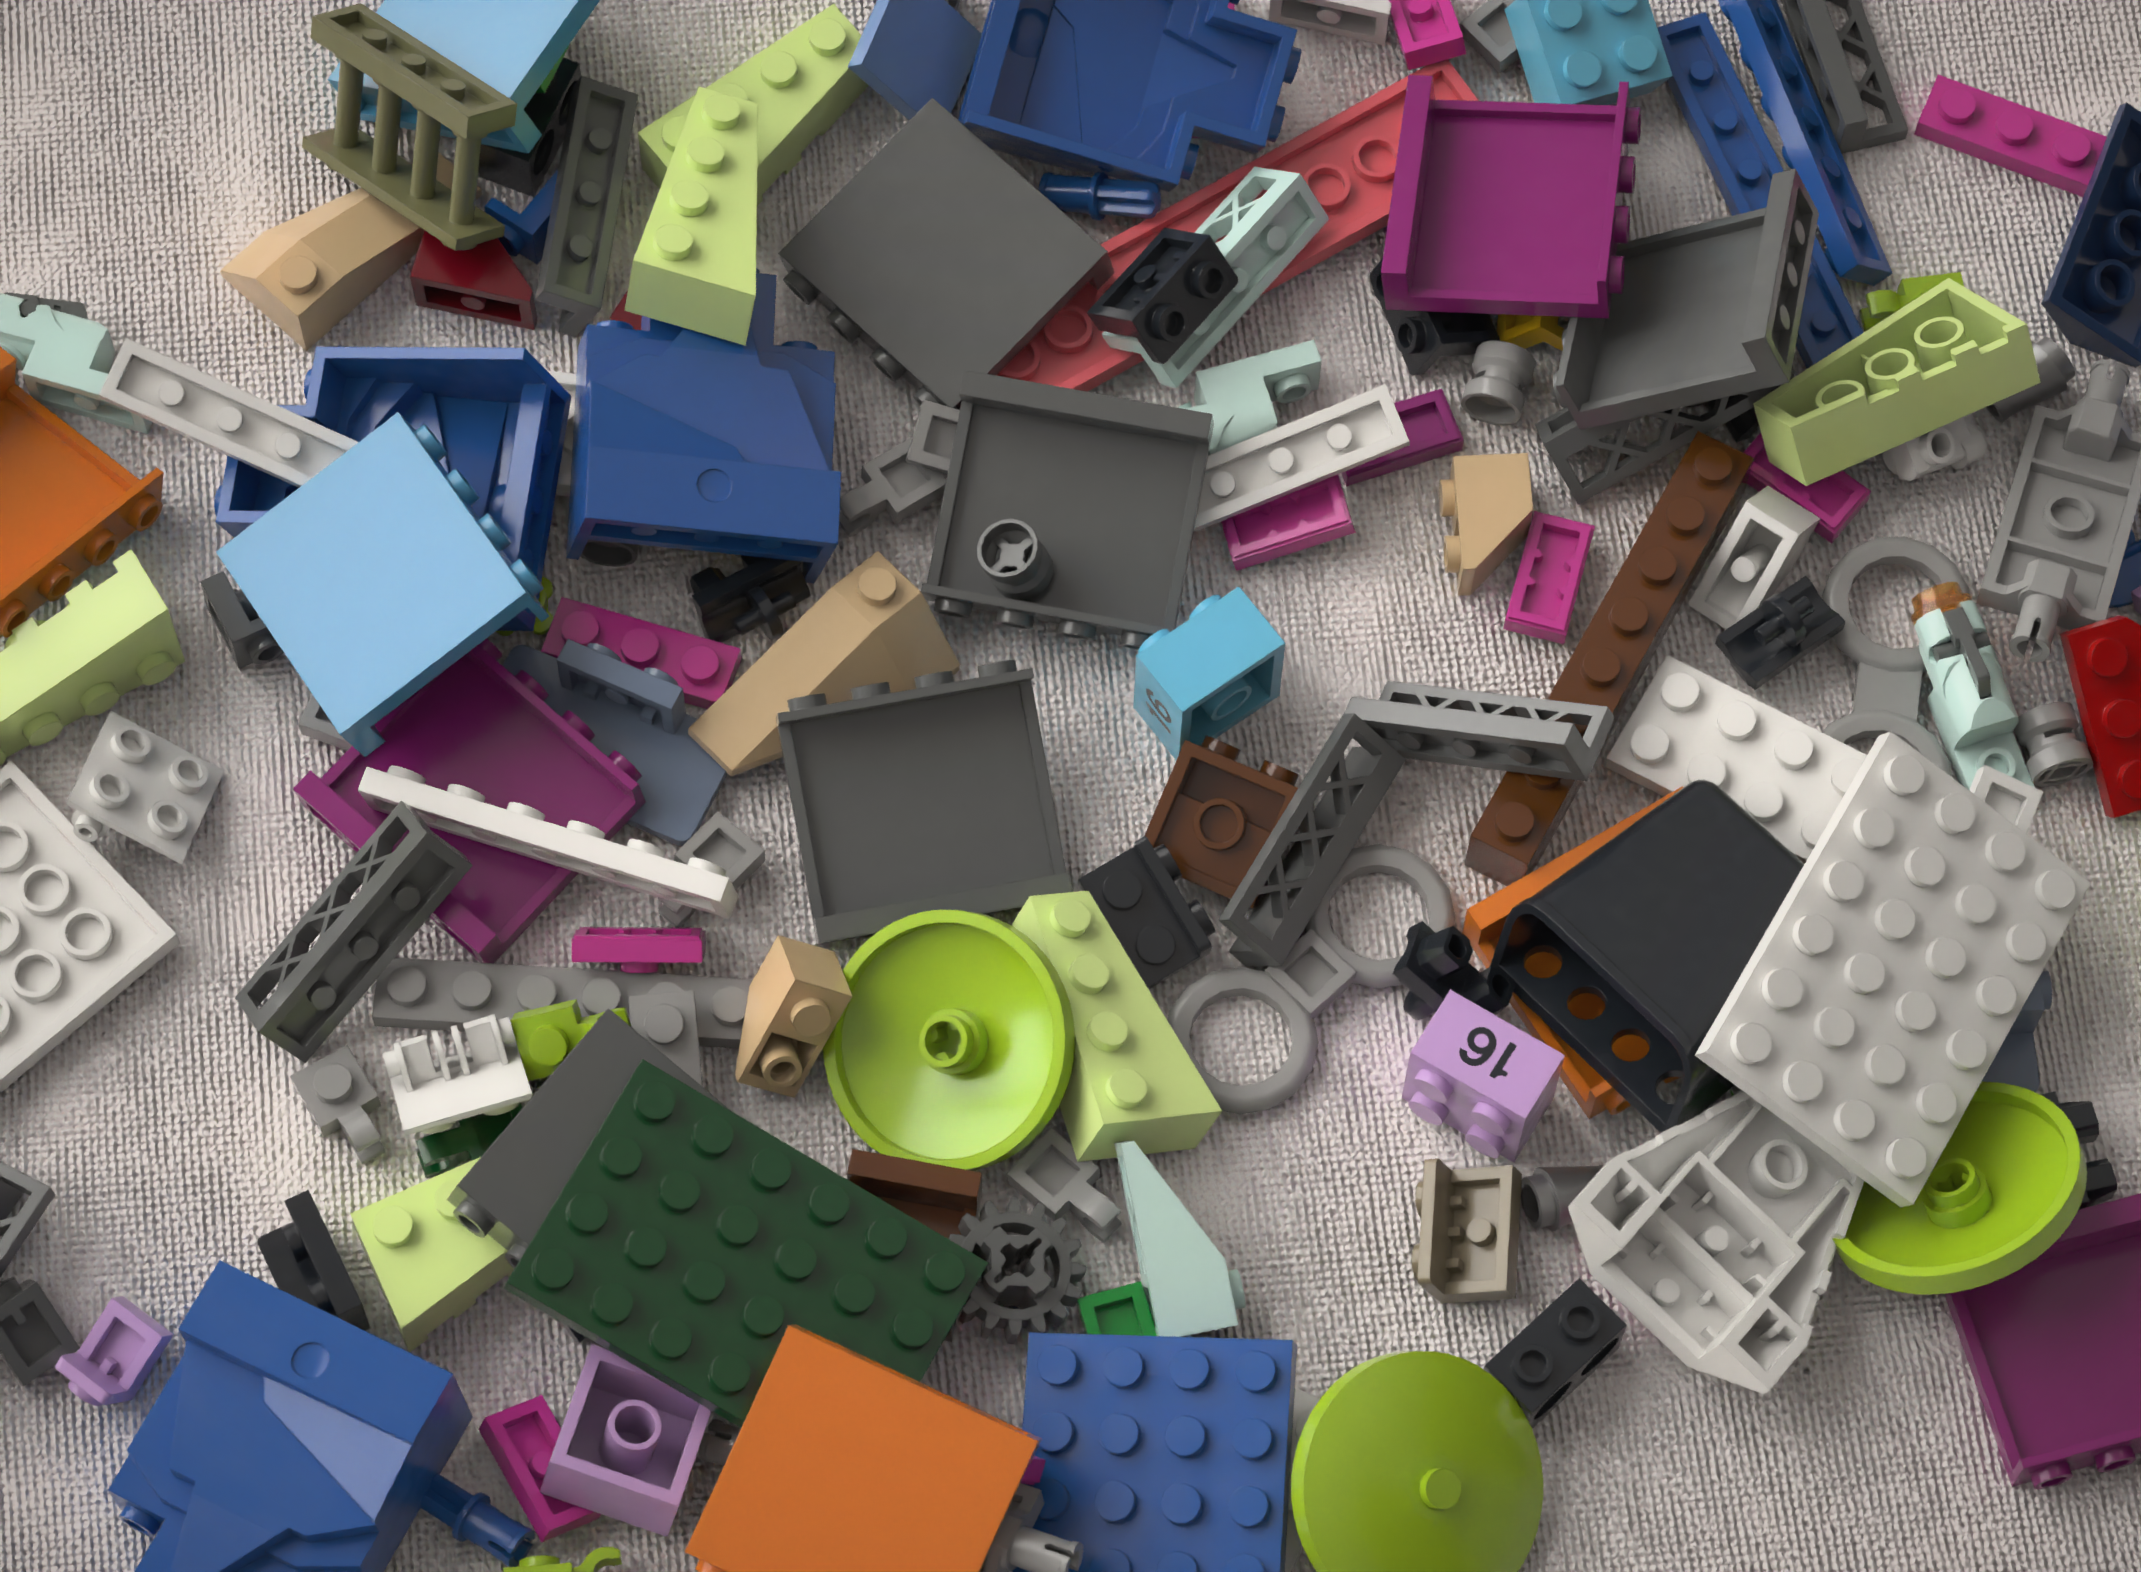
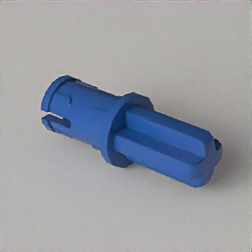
(1101, 195)
(478, 1521)

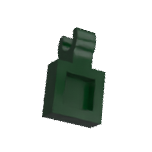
(468, 1141)

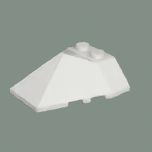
(1720, 1237)

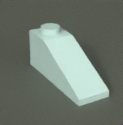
(1177, 1261)

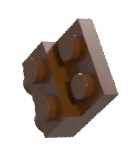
(1219, 813)

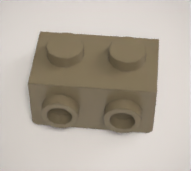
(1468, 1232)

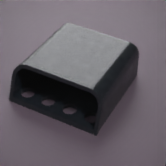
(1657, 933)

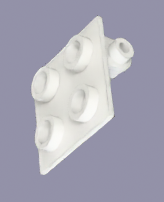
(142, 789)
(461, 1086)

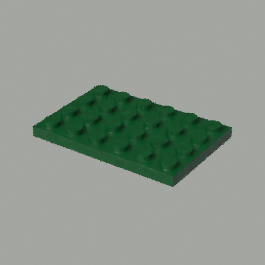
(707, 1237)

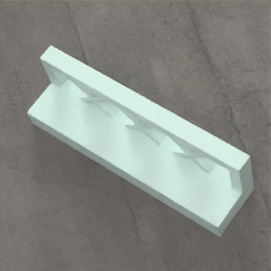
(1258, 247)

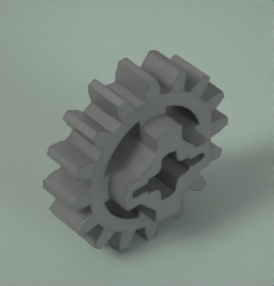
(1029, 1290)

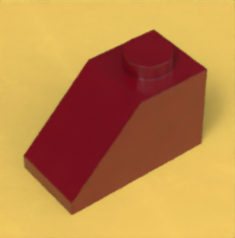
(472, 283)

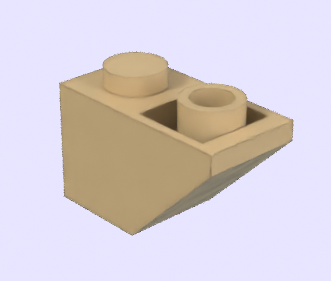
(1489, 514)
(790, 1015)

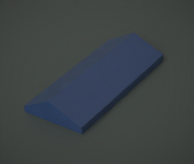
(2098, 274)

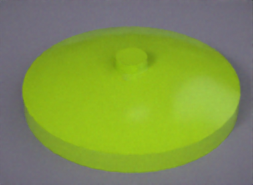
(951, 1040)
(1987, 1207)
(1417, 1470)

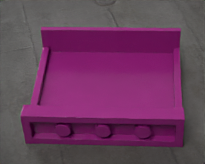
(1509, 205)
(502, 740)
(2062, 1350)

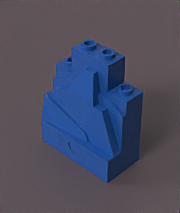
(1126, 83)
(485, 405)
(705, 441)
(284, 1440)

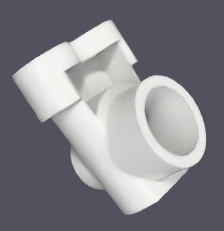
(1951, 444)

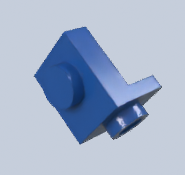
(525, 231)

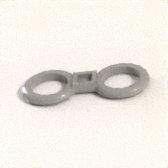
(1885, 677)
(1309, 978)

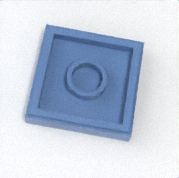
(915, 53)

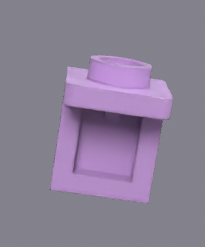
(115, 1354)

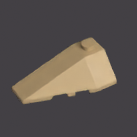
(327, 261)
(856, 635)

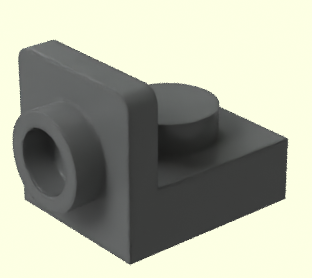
(239, 623)
(31, 1330)

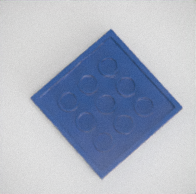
(1163, 1449)

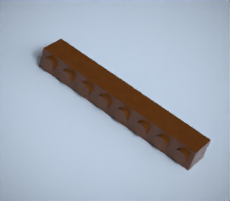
(1617, 646)

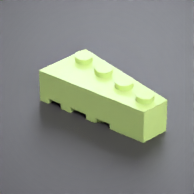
(799, 92)
(702, 232)
(1897, 383)
(84, 656)
(1128, 1063)
(426, 1256)

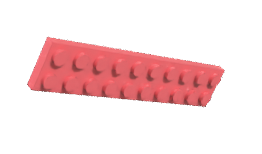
(1344, 163)

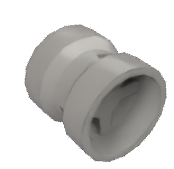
(1498, 382)
(2053, 744)

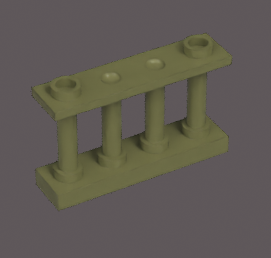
(440, 95)

